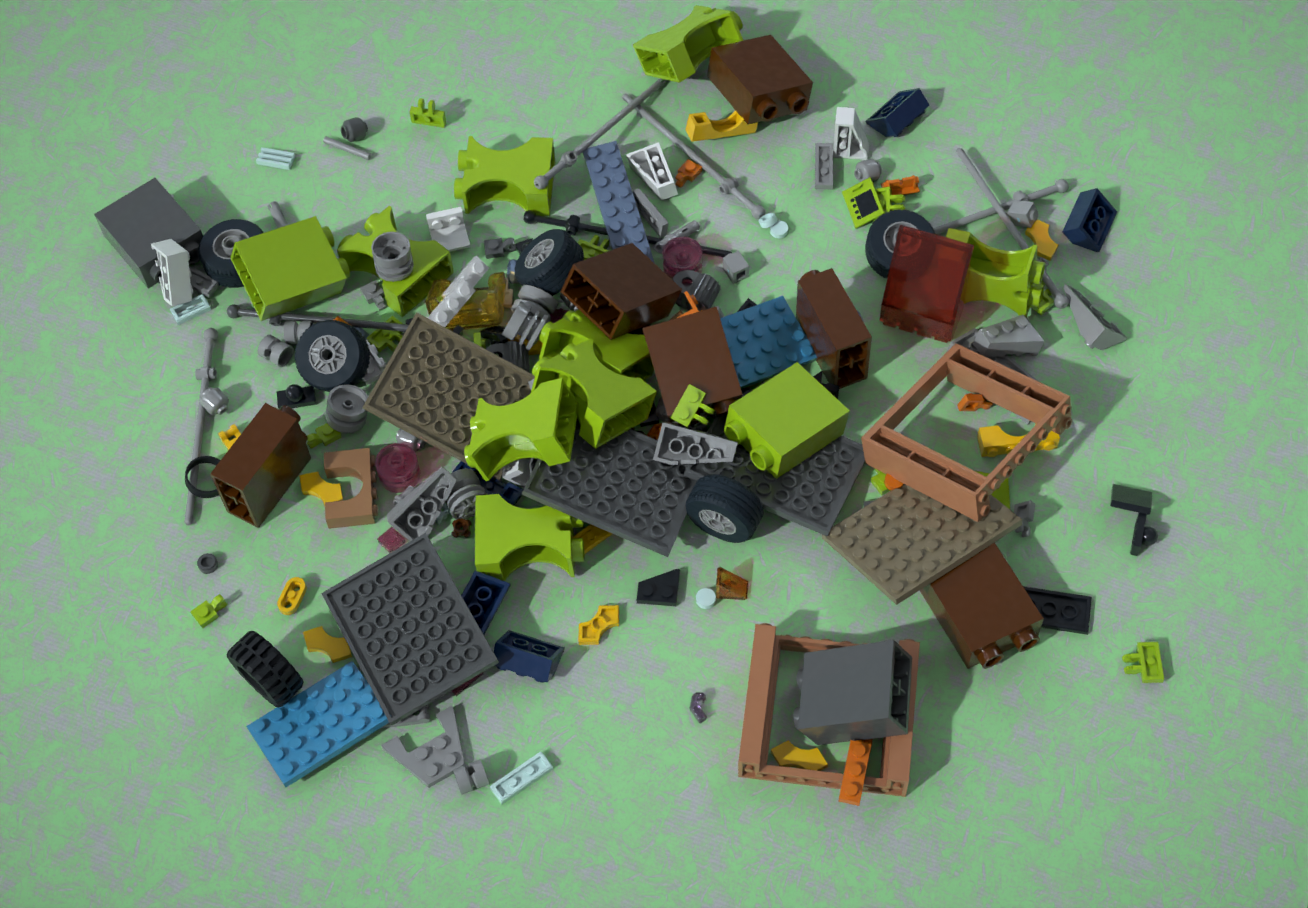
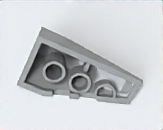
(1090, 321)
(690, 446)
(422, 506)

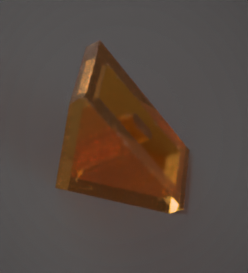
(730, 585)

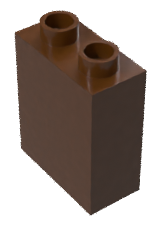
(759, 79)
(621, 290)
(833, 328)
(696, 354)
(262, 464)
(984, 609)

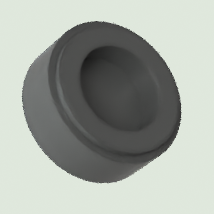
(207, 563)

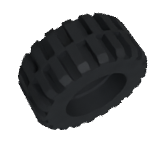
(265, 668)

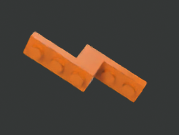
(855, 771)

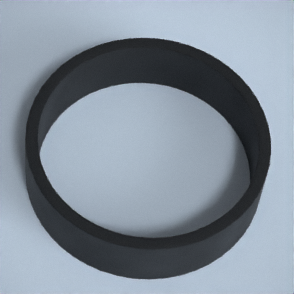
(199, 493)

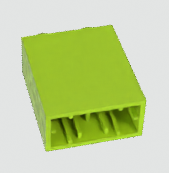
(289, 267)
(786, 420)

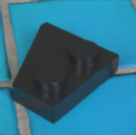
(659, 589)

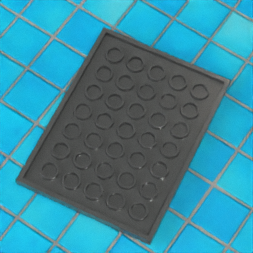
(617, 489)
(805, 494)
(409, 628)

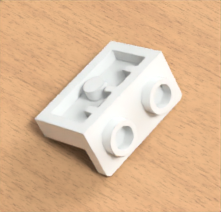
(375, 367)

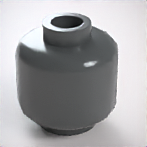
(354, 129)

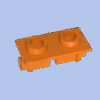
(905, 186)

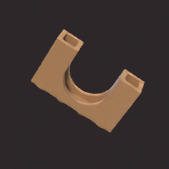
(361, 508)

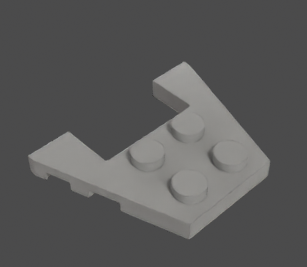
(434, 759)

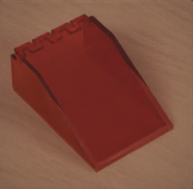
(926, 284)

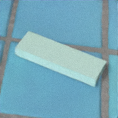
(521, 777)

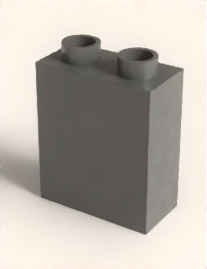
(147, 218)
(854, 693)

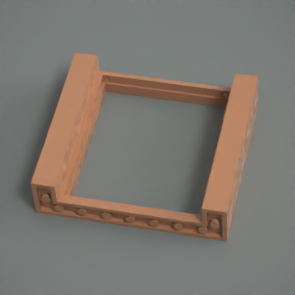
(941, 476)
(759, 716)

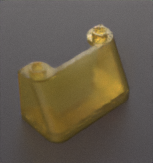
(481, 310)

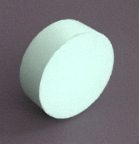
(767, 220)
(779, 229)
(705, 598)

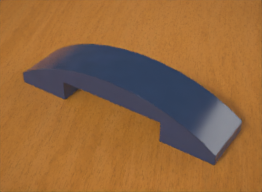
(508, 492)

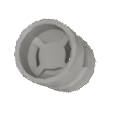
(293, 331)
(275, 350)
(471, 776)

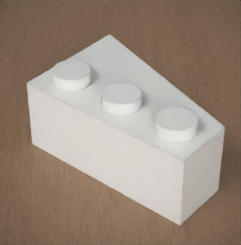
(849, 136)
(653, 170)
(175, 272)

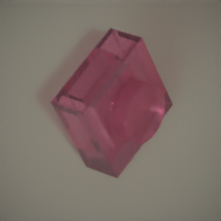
(391, 540)

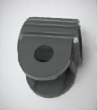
(703, 288)
(513, 353)

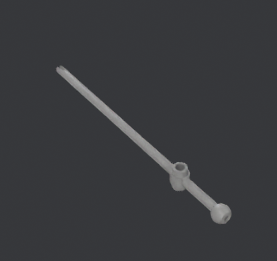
(569, 157)
(727, 185)
(1060, 186)
(1061, 301)
(205, 374)

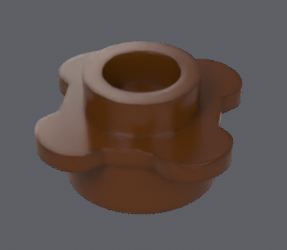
(459, 523)

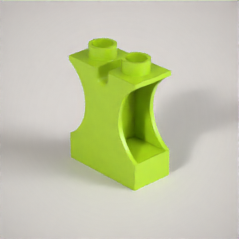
(681, 48)
(506, 175)
(429, 260)
(1003, 275)
(623, 355)
(606, 399)
(531, 428)
(520, 536)

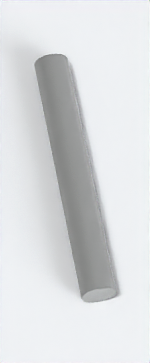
(347, 148)

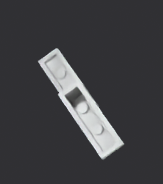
(459, 292)

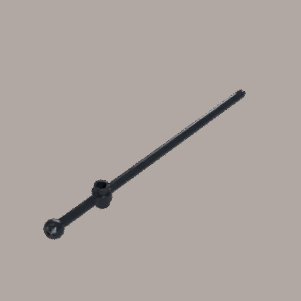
(573, 225)

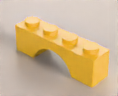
(700, 127)
(996, 442)

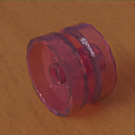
(680, 255)
(397, 467)

